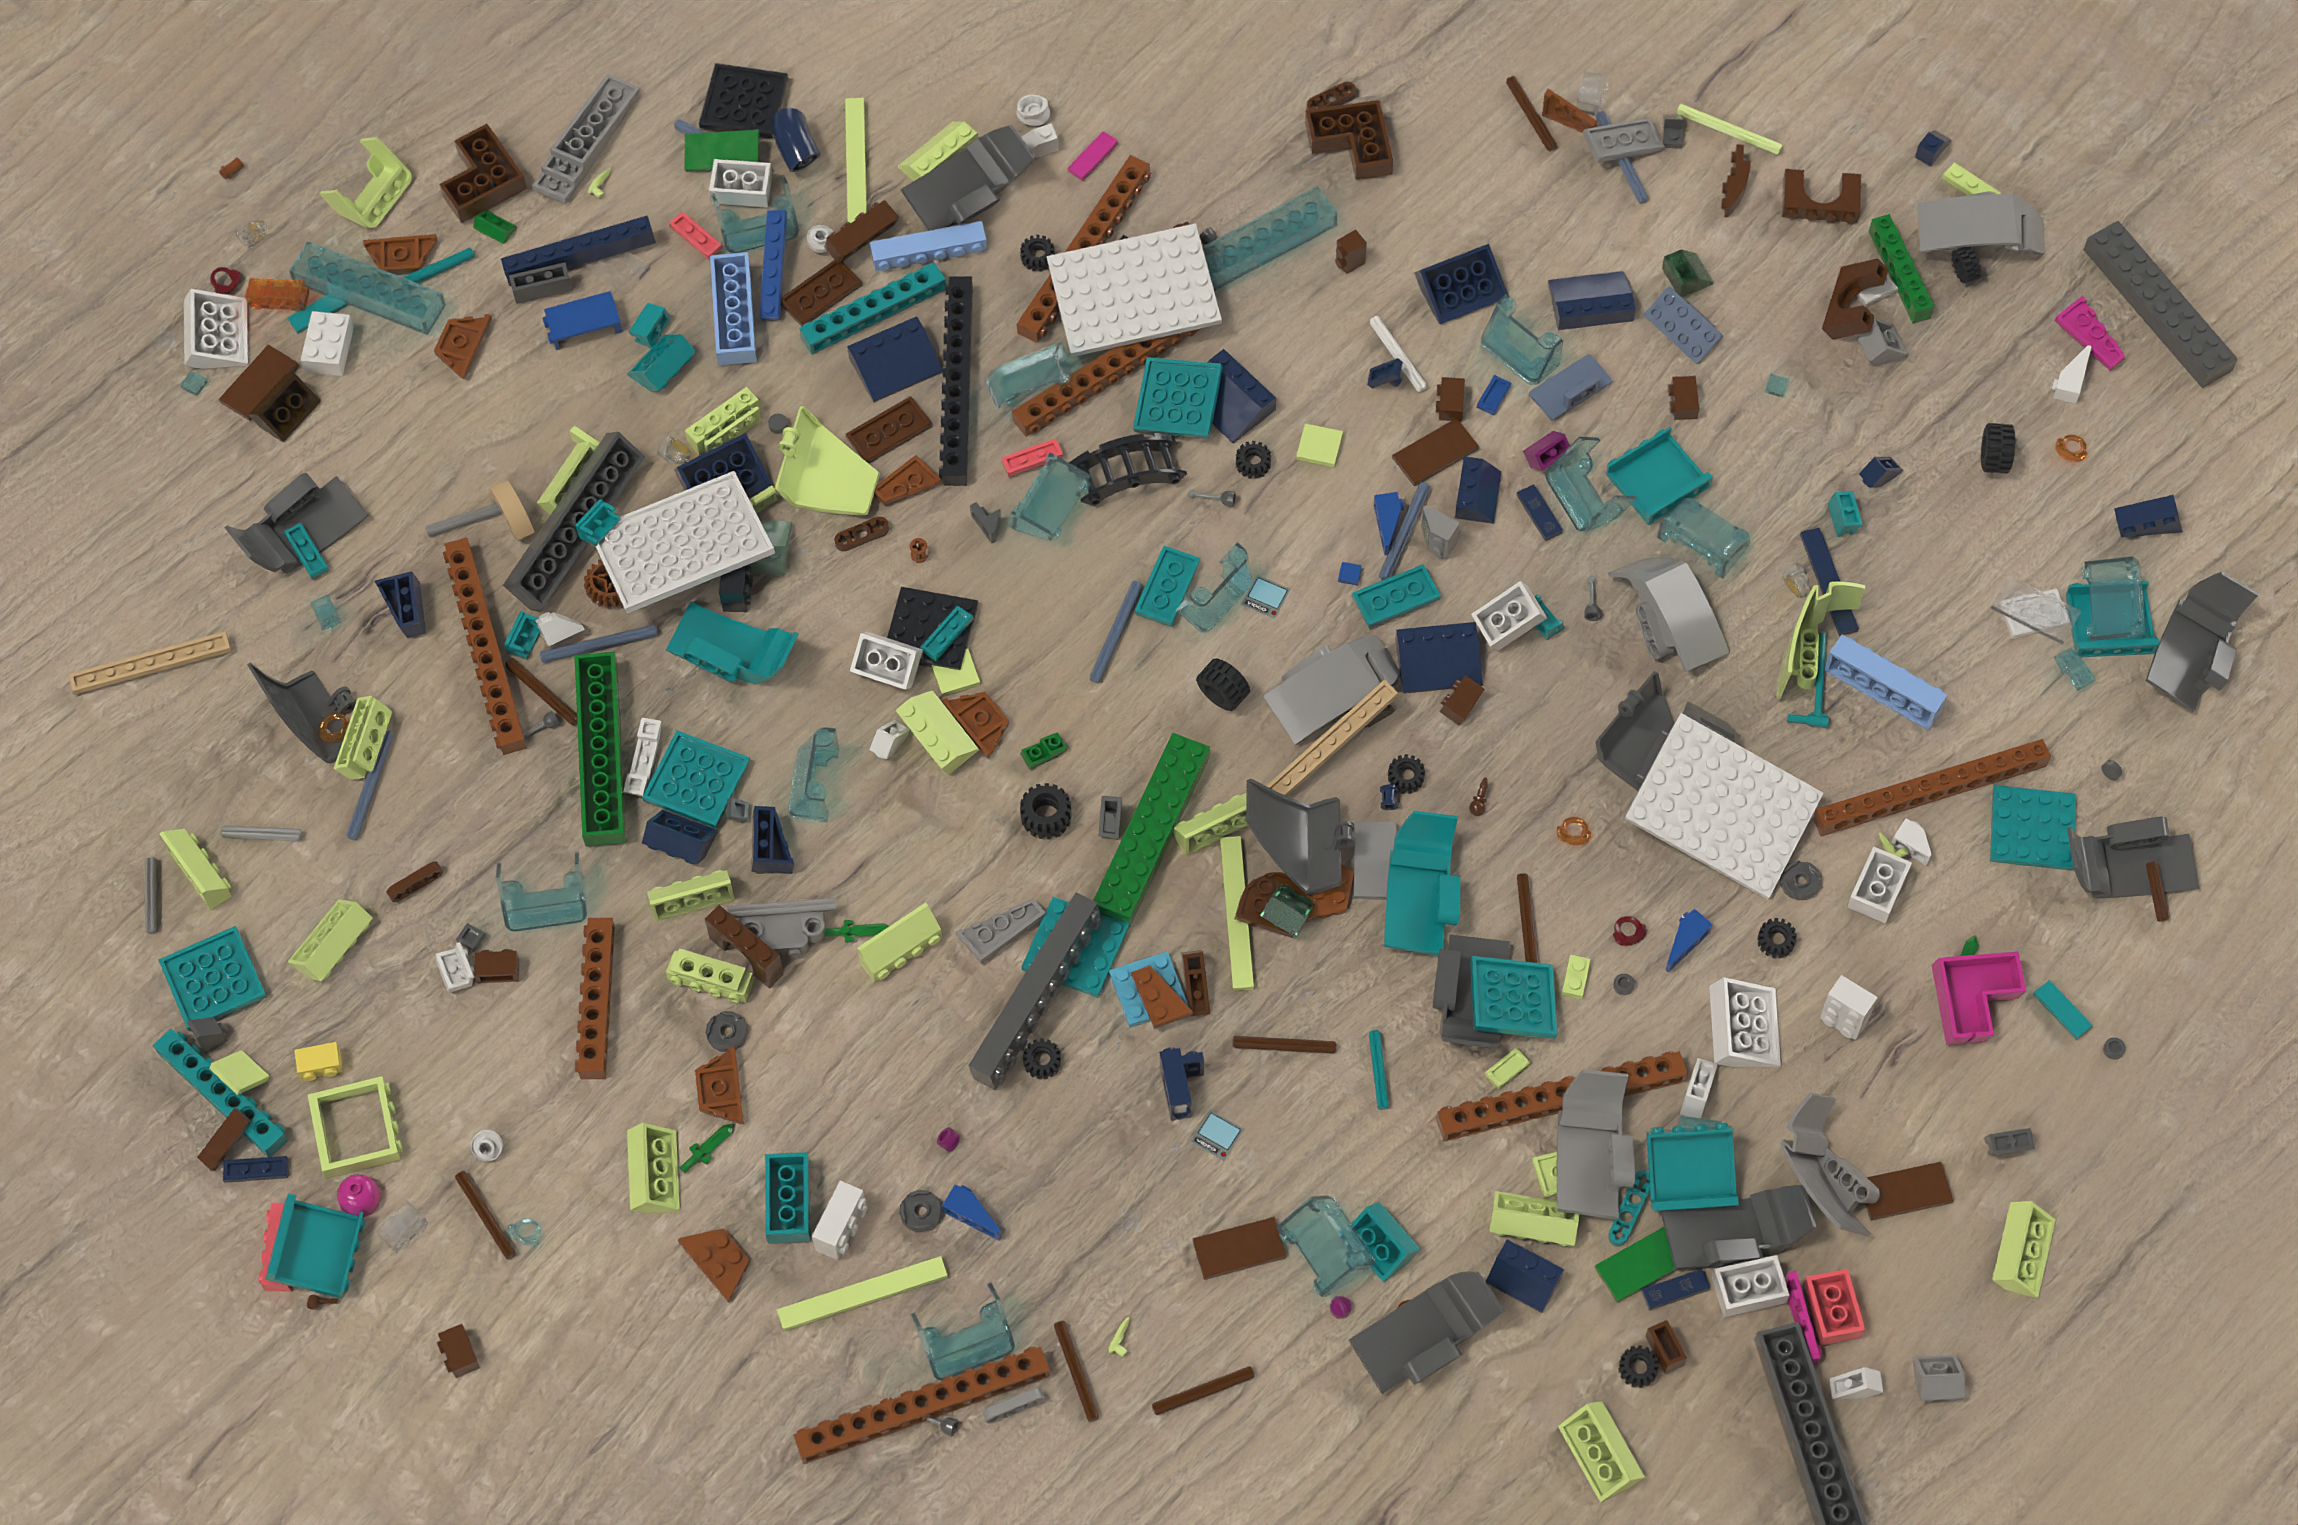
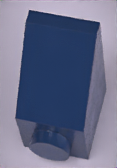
(1932, 147)
(1880, 471)

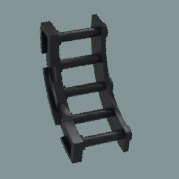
(1123, 446)

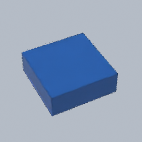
(1349, 573)

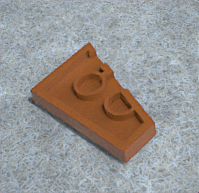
(1565, 113)
(906, 481)
(1158, 998)

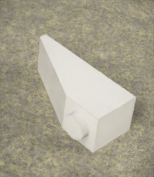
(1041, 140)
(2070, 380)
(1698, 1088)

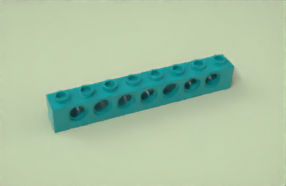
(868, 316)
(172, 1042)

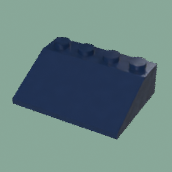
(1462, 284)
(1592, 300)
(894, 359)
(1240, 399)
(735, 456)
(1438, 656)

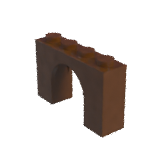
(1798, 205)
(1852, 279)
(727, 930)

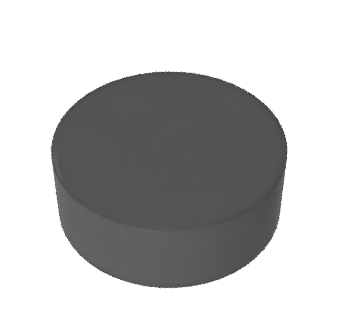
(777, 423)
(2111, 770)
(1623, 984)
(2114, 1048)

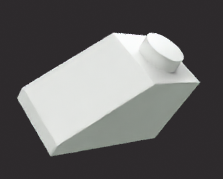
(557, 627)
(889, 739)
(1913, 838)
(1856, 1384)

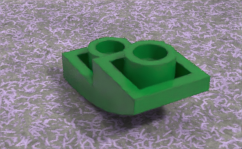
(1044, 751)

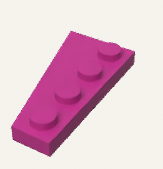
(2086, 329)
(1800, 1314)

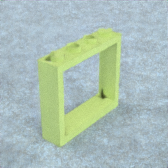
(364, 1161)

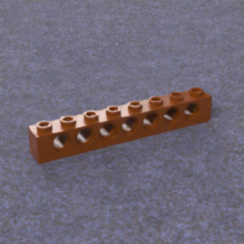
(595, 1067)

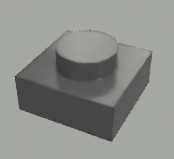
(737, 810)
(470, 937)

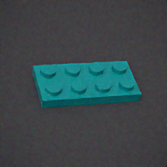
(1167, 585)
(1396, 596)

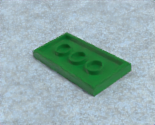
(731, 145)
(1637, 1265)

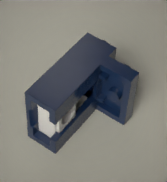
(1174, 1071)

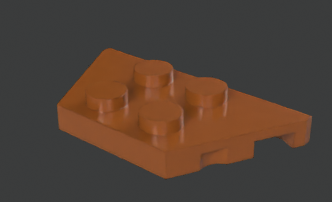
(400, 253)
(461, 341)
(979, 719)
(1333, 900)
(719, 1087)
(717, 1258)

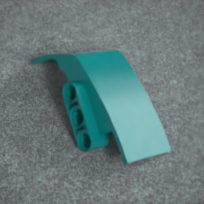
(729, 646)
(1419, 884)

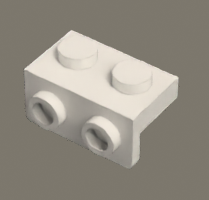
(455, 968)

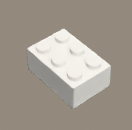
(741, 183)
(327, 343)
(1509, 616)
(886, 660)
(1879, 884)
(1848, 1008)
(839, 1220)
(1750, 1286)

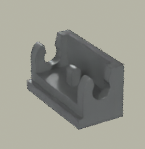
(2010, 1142)

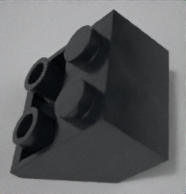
(735, 589)

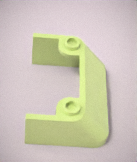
(381, 192)

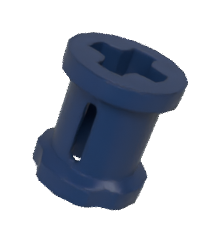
(1389, 797)

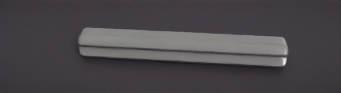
(462, 519)
(261, 833)
(151, 895)

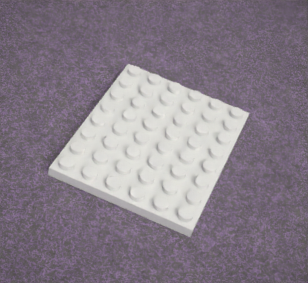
(1133, 290)
(683, 542)
(1723, 806)

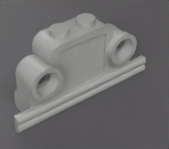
(786, 925)

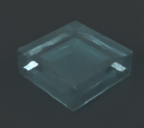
(194, 383)
(1777, 385)

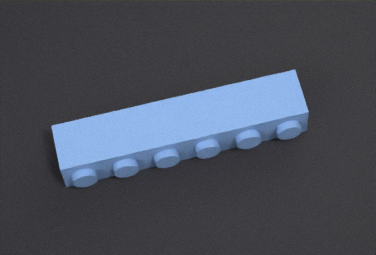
(928, 246)

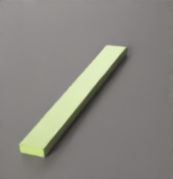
(855, 157)
(1237, 931)
(862, 1293)

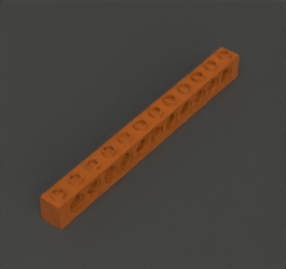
(1104, 210)
(1086, 376)
(508, 741)
(1931, 787)
(1451, 1129)
(914, 1415)

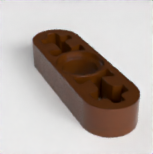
(1335, 91)
(877, 533)
(414, 881)

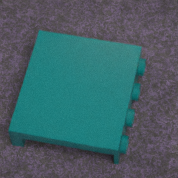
(1657, 475)
(2079, 597)
(1691, 1167)
(314, 1247)

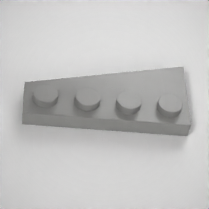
(993, 934)

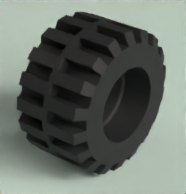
(1998, 448)
(1223, 684)
(1045, 825)

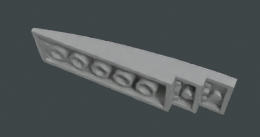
(585, 138)

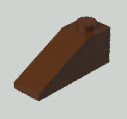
(1195, 982)

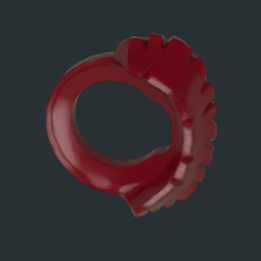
(223, 289)
(1622, 939)

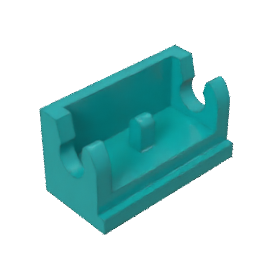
(650, 324)
(1844, 513)
(597, 522)
(1551, 625)
(522, 636)

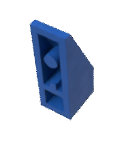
(1387, 512)
(1690, 933)
(966, 1208)

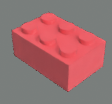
(1833, 1307)

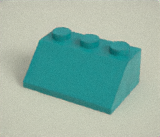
(662, 362)
(1385, 1240)

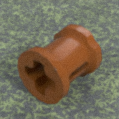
(922, 546)

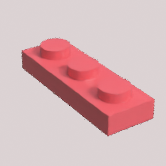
(695, 235)
(1030, 457)

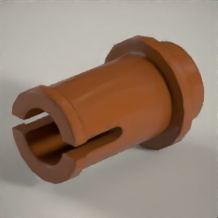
(231, 168)

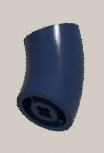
(794, 139)

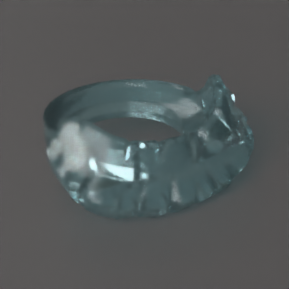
(530, 1240)

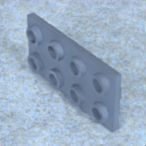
(1683, 324)
(1570, 387)

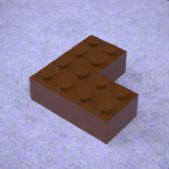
(1355, 128)
(489, 176)

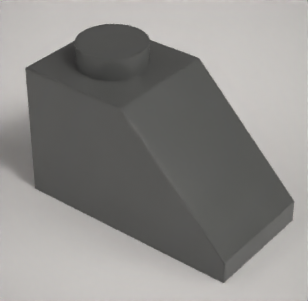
(208, 1033)

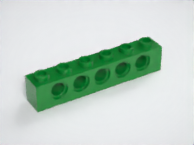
(1901, 268)

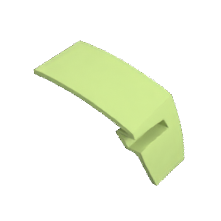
(1838, 597)

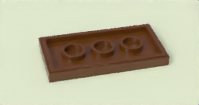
(820, 292)
(257, 381)
(888, 430)
(1435, 452)
(1909, 1191)
(1239, 1248)

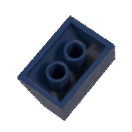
(1478, 491)
(678, 836)
(1524, 1276)

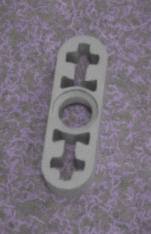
(1013, 1405)

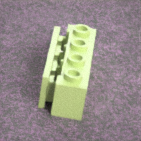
(729, 412)
(360, 738)
(703, 967)

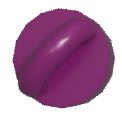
(948, 1139)
(1340, 1307)

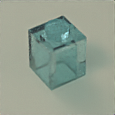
(325, 612)

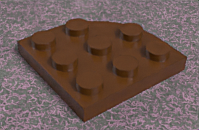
(1257, 896)

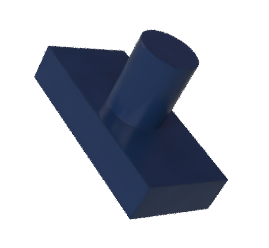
(1386, 373)

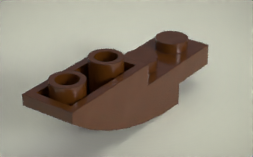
(1736, 182)

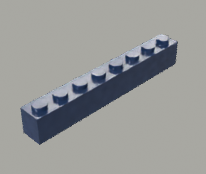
(583, 248)

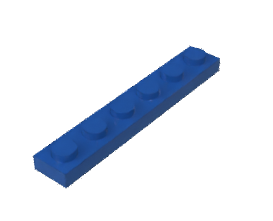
(773, 265)

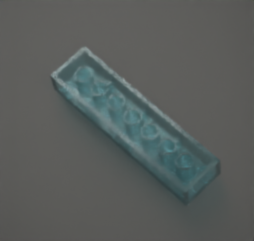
(1268, 237)
(368, 288)

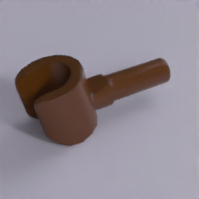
(314, 1300)

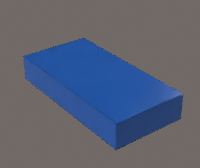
(1494, 395)

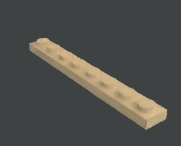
(149, 662)
(1334, 739)

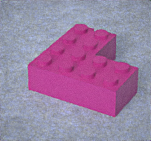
(1965, 988)

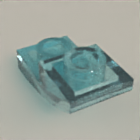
(2077, 670)

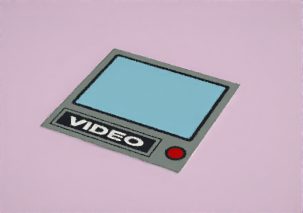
(1265, 596)
(1216, 1135)

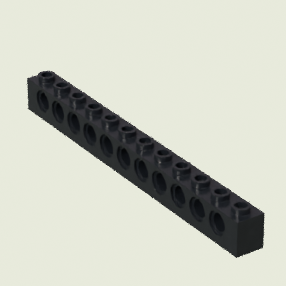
(956, 474)

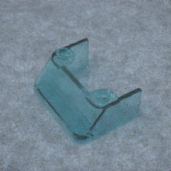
(750, 233)
(1028, 373)
(1576, 493)
(543, 907)
(970, 1346)

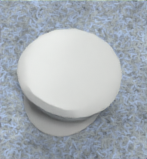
(1033, 110)

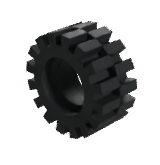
(1033, 244)
(1966, 264)
(1253, 469)
(1408, 763)
(1776, 949)
(1038, 1047)
(1634, 1378)

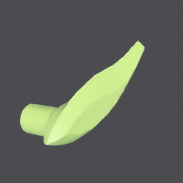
(594, 187)
(1890, 847)
(1115, 1344)

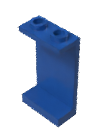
(581, 317)

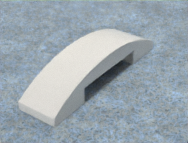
(644, 757)

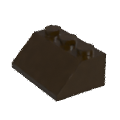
(284, 407)

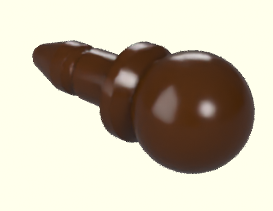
(1477, 806)

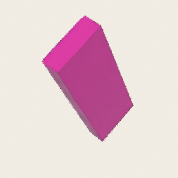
(1092, 156)

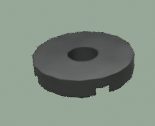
(1796, 890)
(724, 1020)
(917, 1199)

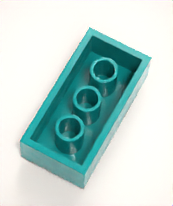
(787, 1197)

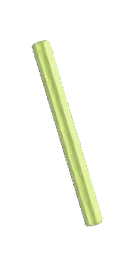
(1729, 129)

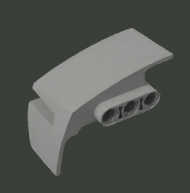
(1980, 221)
(1674, 612)
(1330, 685)
(1591, 1147)
(1817, 1166)

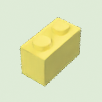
(318, 1061)

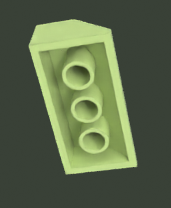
(938, 149)
(566, 476)
(937, 731)
(1211, 825)
(196, 866)
(690, 895)
(330, 940)
(899, 943)
(653, 1169)
(1532, 1219)
(2024, 1248)
(1601, 1451)

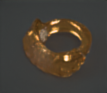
(2061, 448)
(326, 735)
(1564, 836)

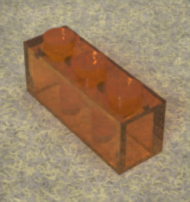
(277, 294)

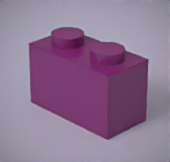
(1546, 450)

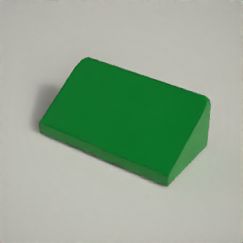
(493, 226)

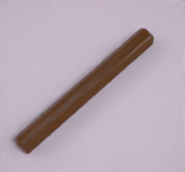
(1531, 113)
(542, 691)
(1526, 918)
(1284, 1044)
(485, 1215)
(1076, 1371)
(1203, 1390)

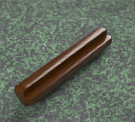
(2157, 891)

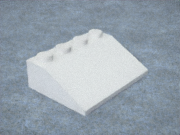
(215, 330)
(1744, 1024)

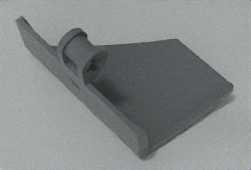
(304, 705)
(1634, 730)
(1300, 836)

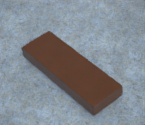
(224, 1139)

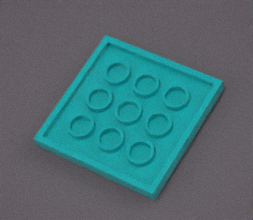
(1177, 397)
(696, 779)
(2032, 827)
(1095, 959)
(212, 977)
(1513, 997)

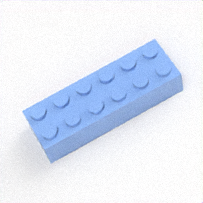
(733, 308)
(1885, 682)

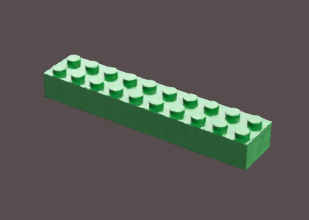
(600, 749)
(1151, 828)

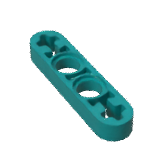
(1628, 1207)

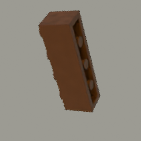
(861, 231)

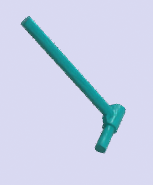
(1816, 718)

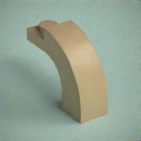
(512, 509)

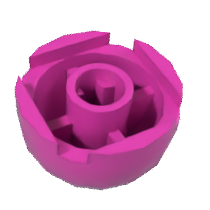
(358, 1194)

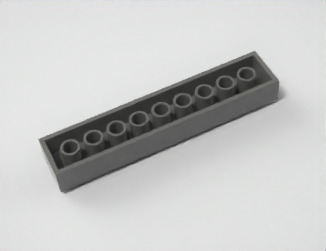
(2160, 304)
(558, 541)
(1035, 991)
(1808, 1426)

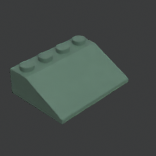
(779, 536)

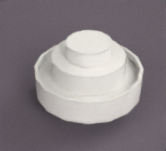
(817, 238)
(486, 1145)

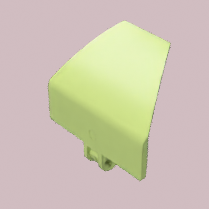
(822, 470)

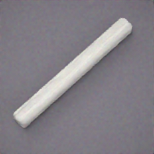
(1397, 352)

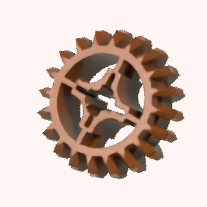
(599, 577)

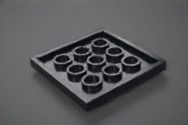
(742, 99)
(920, 614)

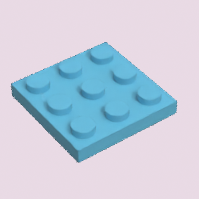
(1127, 992)

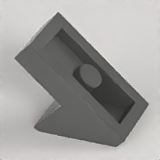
(1672, 131)
(988, 523)
(1110, 816)

